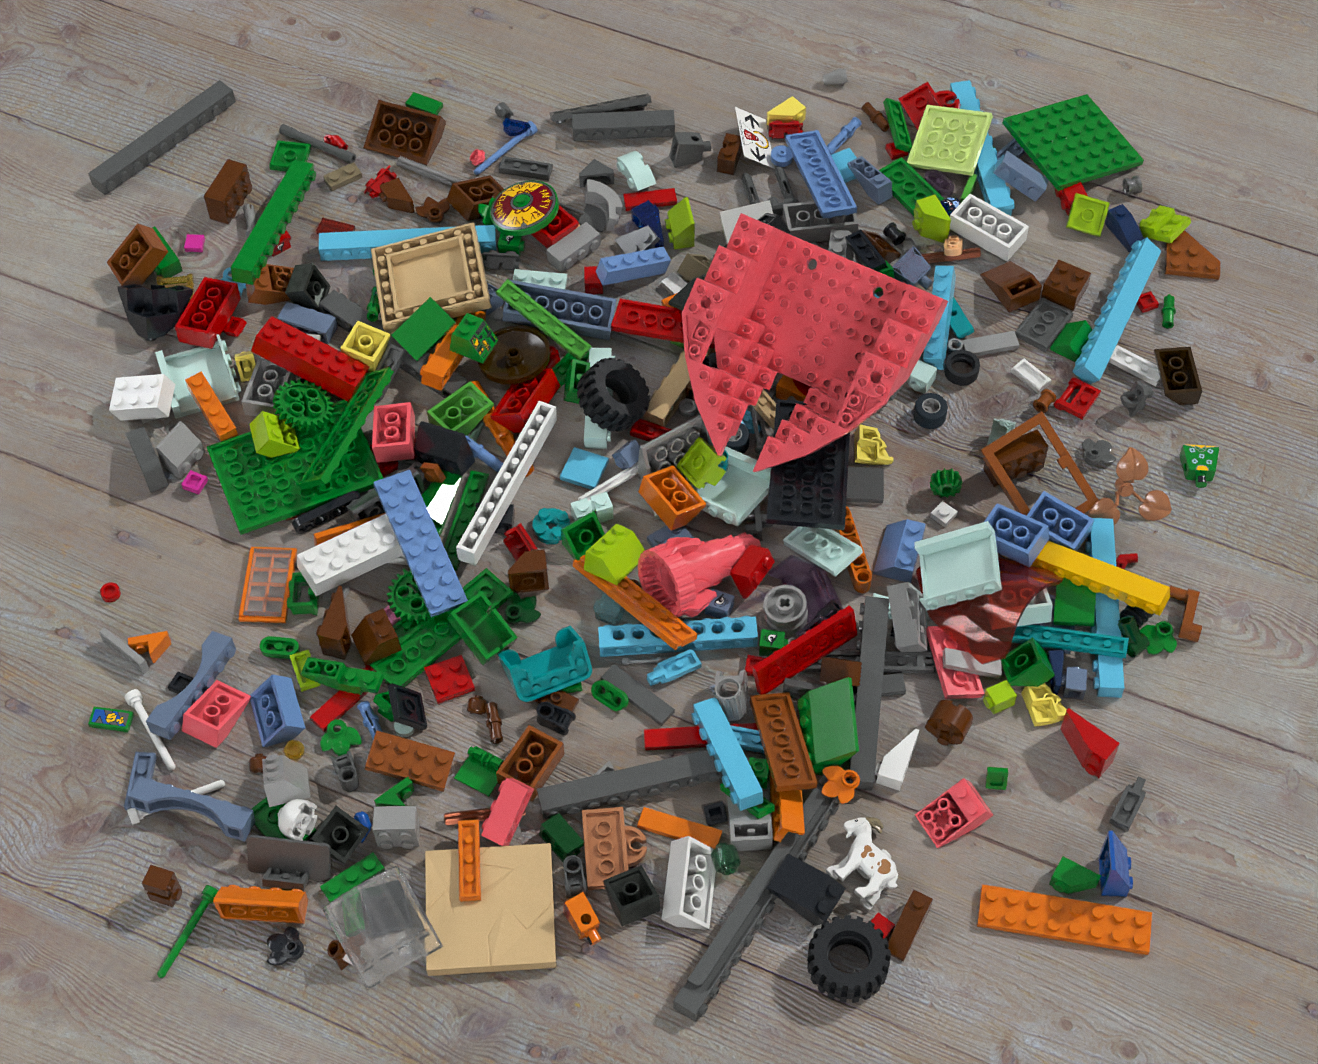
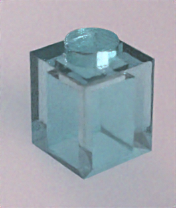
(608, 610)

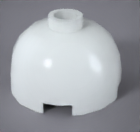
(297, 819)

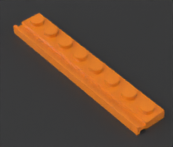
(643, 608)

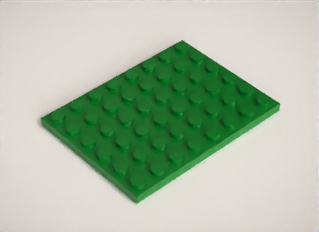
(267, 488)

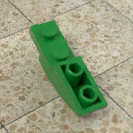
(340, 677)

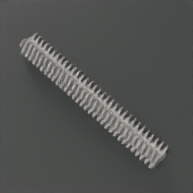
(428, 172)

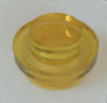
(294, 750)

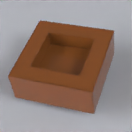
(432, 472)

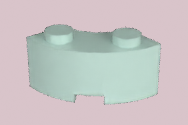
(633, 168)

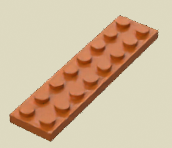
(1065, 919)

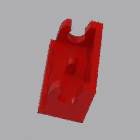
(518, 542)

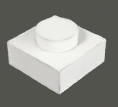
(943, 514)

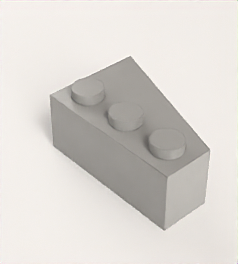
(908, 617)

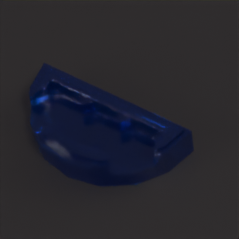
(515, 127)

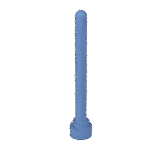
(531, 131)

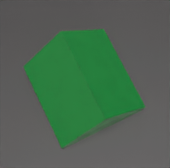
(1072, 340)
(581, 535)

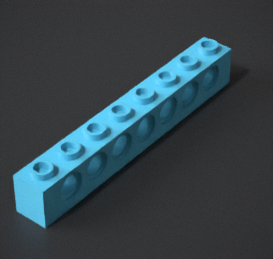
(705, 641)

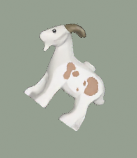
(867, 860)

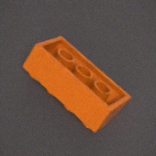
(261, 904)

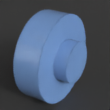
(781, 156)

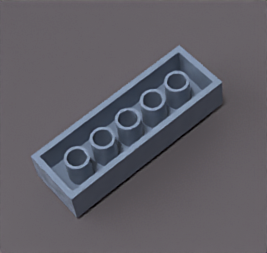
(579, 311)

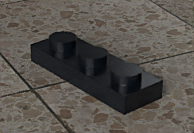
(865, 251)

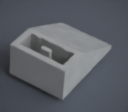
(747, 831)

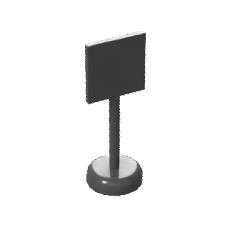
(592, 215)

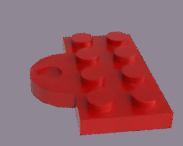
(917, 100)

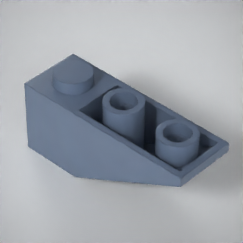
(871, 179)

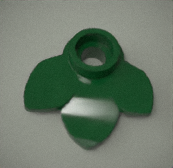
(523, 608)

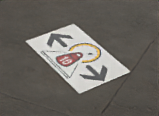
(754, 137)

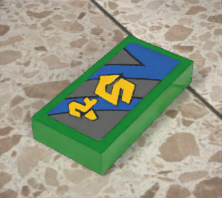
(111, 719)

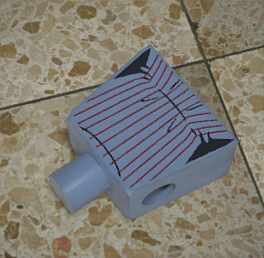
(913, 269)

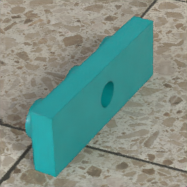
(959, 323)

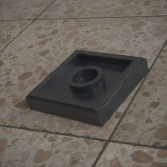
(407, 707)

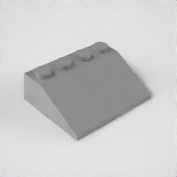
(671, 447)

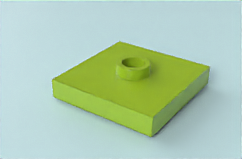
(1087, 215)

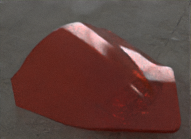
(990, 620)

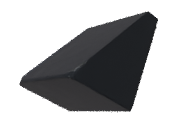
(714, 813)

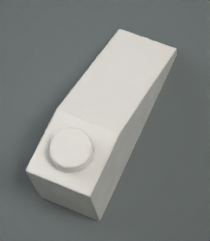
(895, 763)

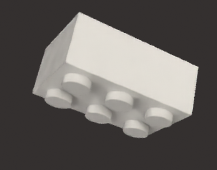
(142, 397)

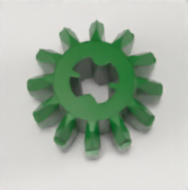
(946, 483)

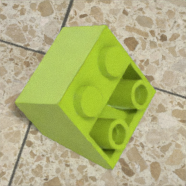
(273, 436)

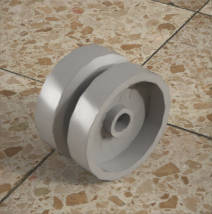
(785, 609)

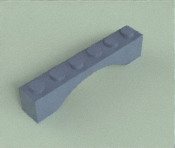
(168, 716)
(155, 796)

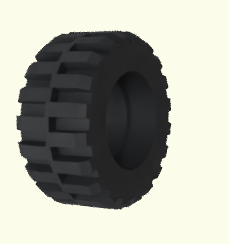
(602, 406)
(854, 933)

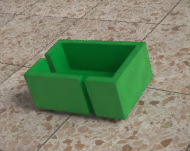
(481, 632)

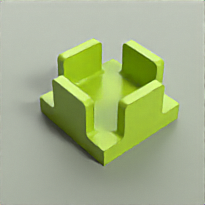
(701, 464)

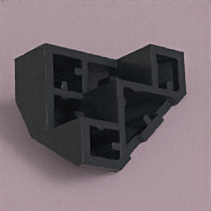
(154, 309)

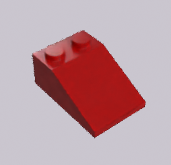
(1090, 744)

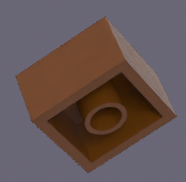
(1066, 285)

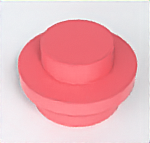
(477, 157)

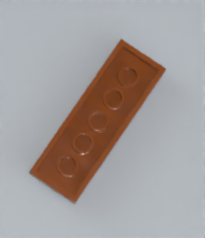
(783, 742)

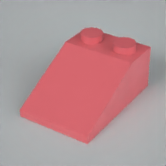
(215, 713)

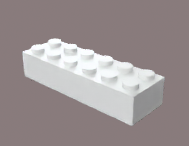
(349, 555)

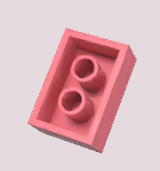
(393, 432)

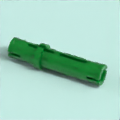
(373, 306)

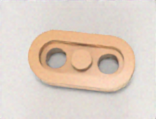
(953, 246)

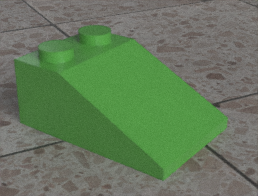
(461, 409)

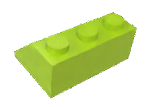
(614, 554)

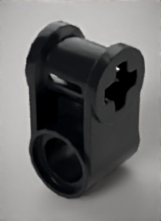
(558, 720)

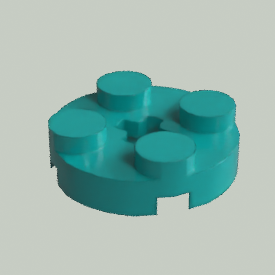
(546, 517)

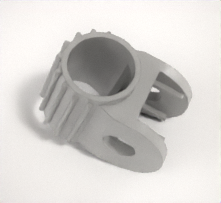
(732, 706)

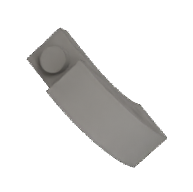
(605, 199)

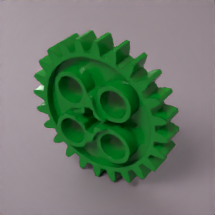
(314, 402)
(405, 606)

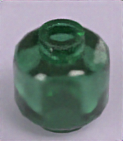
(725, 858)

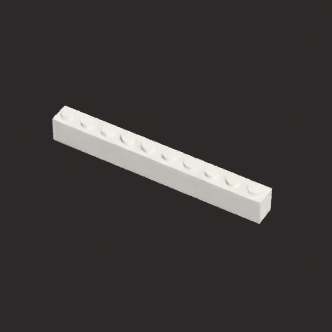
(506, 483)

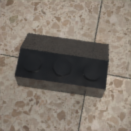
(444, 448)

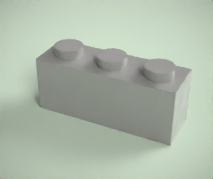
(573, 247)

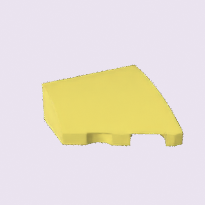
(870, 447)
(1043, 705)

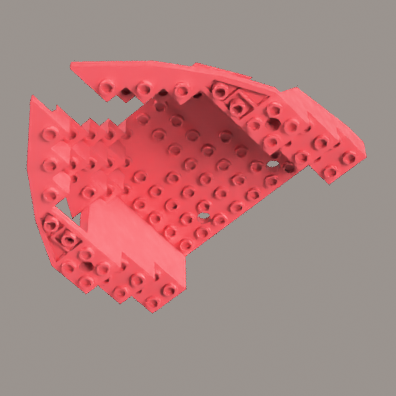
(802, 323)

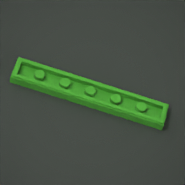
(543, 320)

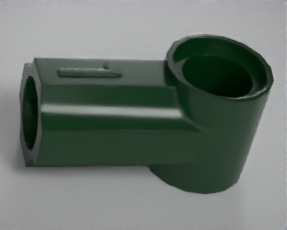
(1137, 640)

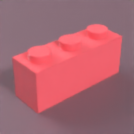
(506, 811)

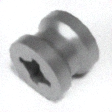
(1132, 185)

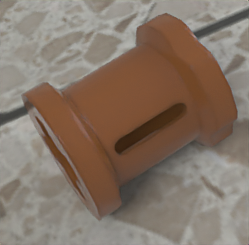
(1043, 402)

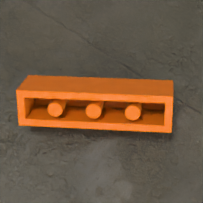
(211, 407)

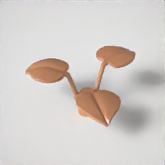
(1131, 467)

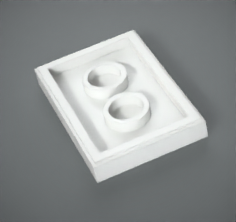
(730, 217)

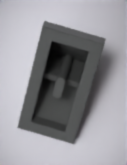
(596, 171)

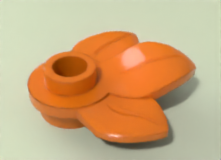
(837, 783)

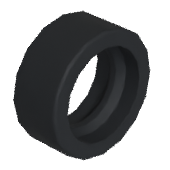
(966, 357)

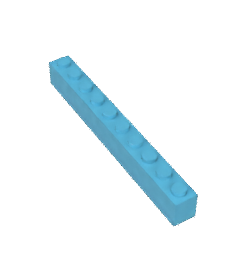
(992, 187)
(359, 243)
(1116, 311)
(1108, 669)

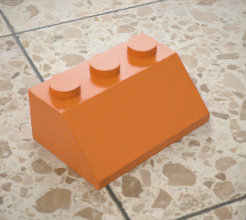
(671, 497)

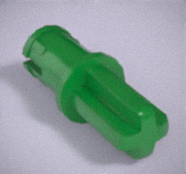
(1168, 311)

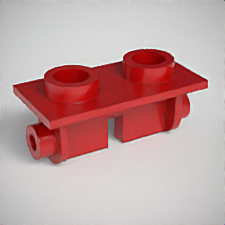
(777, 129)
(383, 176)

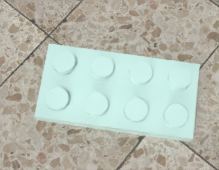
(823, 548)

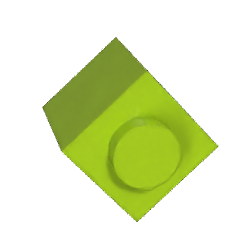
(999, 697)

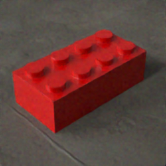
(207, 312)

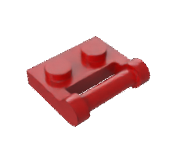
(1081, 402)

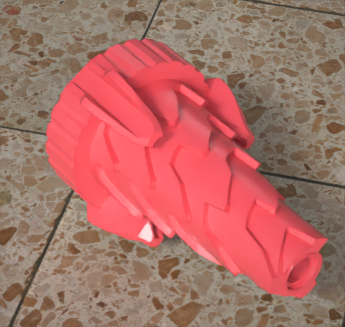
(686, 568)

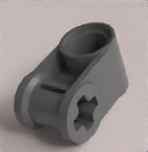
(345, 768)
(574, 880)

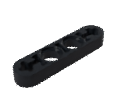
(324, 513)

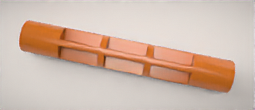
(502, 435)

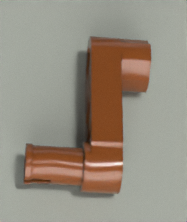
(1188, 629)

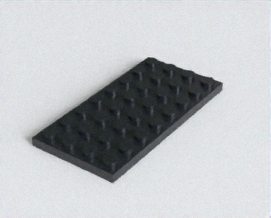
(810, 488)

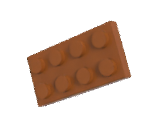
(407, 758)

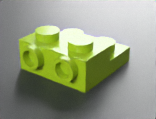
(1163, 224)

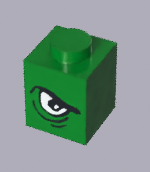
(510, 243)
(771, 641)

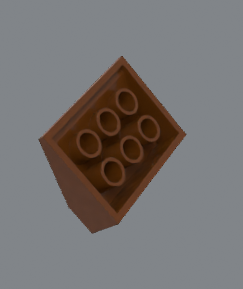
(404, 132)

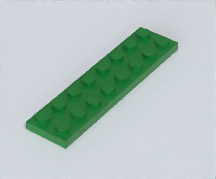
(345, 429)
(432, 639)

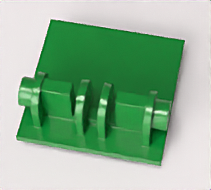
(479, 770)

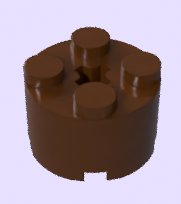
(949, 723)

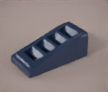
(1056, 660)

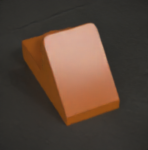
(154, 643)

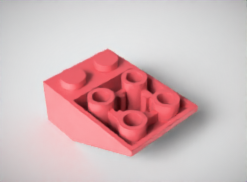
(954, 813)

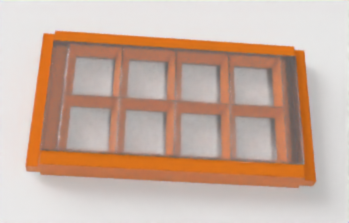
(267, 584)

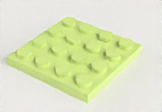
(949, 140)

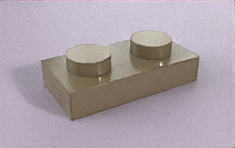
(342, 176)

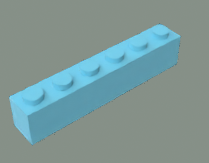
(937, 345)
(728, 754)

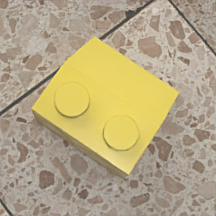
(366, 344)

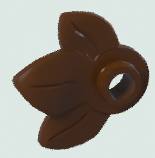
(433, 210)

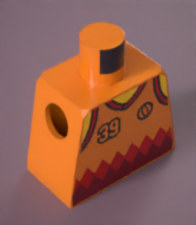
(578, 911)

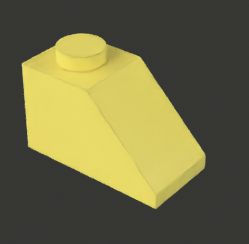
(787, 111)
(245, 363)

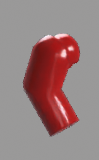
(336, 141)
(554, 357)
(1123, 559)

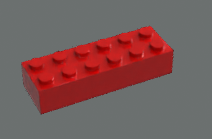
(309, 358)

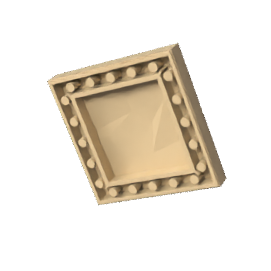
(436, 266)
(508, 926)

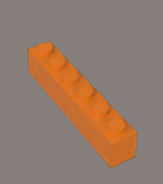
(443, 361)

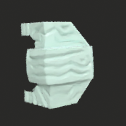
(1000, 428)

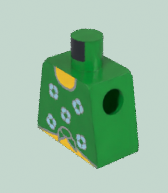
(1199, 463)

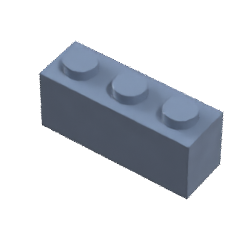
(1021, 176)
(309, 321)

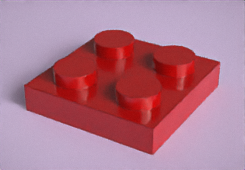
(449, 679)

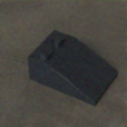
(806, 889)

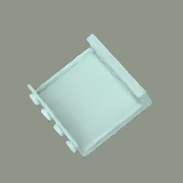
(215, 368)
(737, 490)
(959, 565)

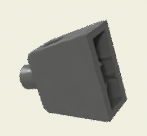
(687, 148)

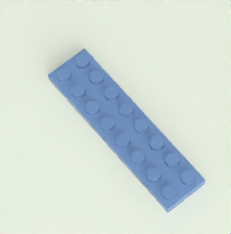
(821, 174)
(420, 543)

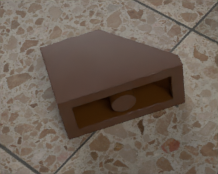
(396, 196)

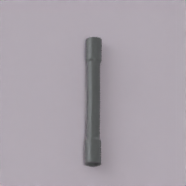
(294, 134)

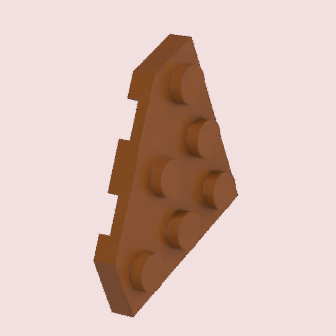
(1190, 259)

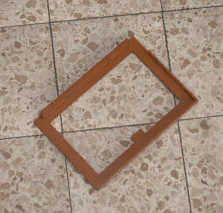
(1064, 461)

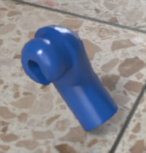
(363, 818)

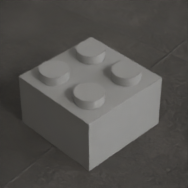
(396, 827)

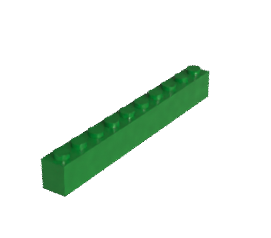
(273, 222)

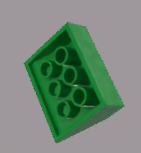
(829, 724)

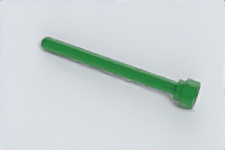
(208, 896)

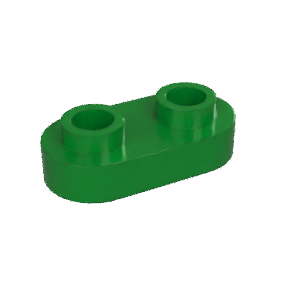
(280, 647)
(611, 695)

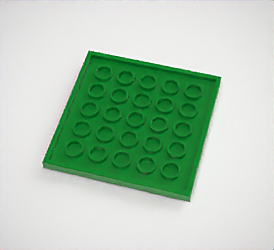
(1072, 142)

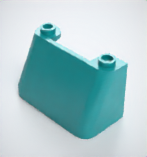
(549, 669)

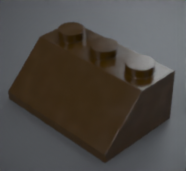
(1179, 375)

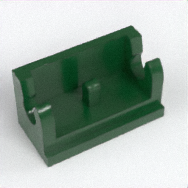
(561, 836)

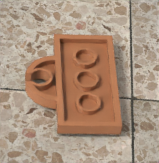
(609, 845)

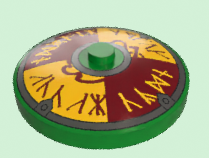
(524, 208)

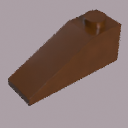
(909, 924)

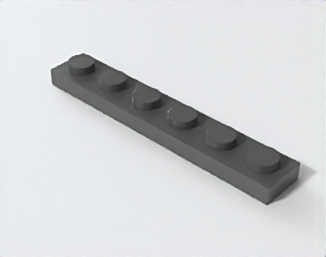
(608, 106)

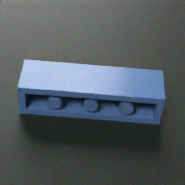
(633, 266)

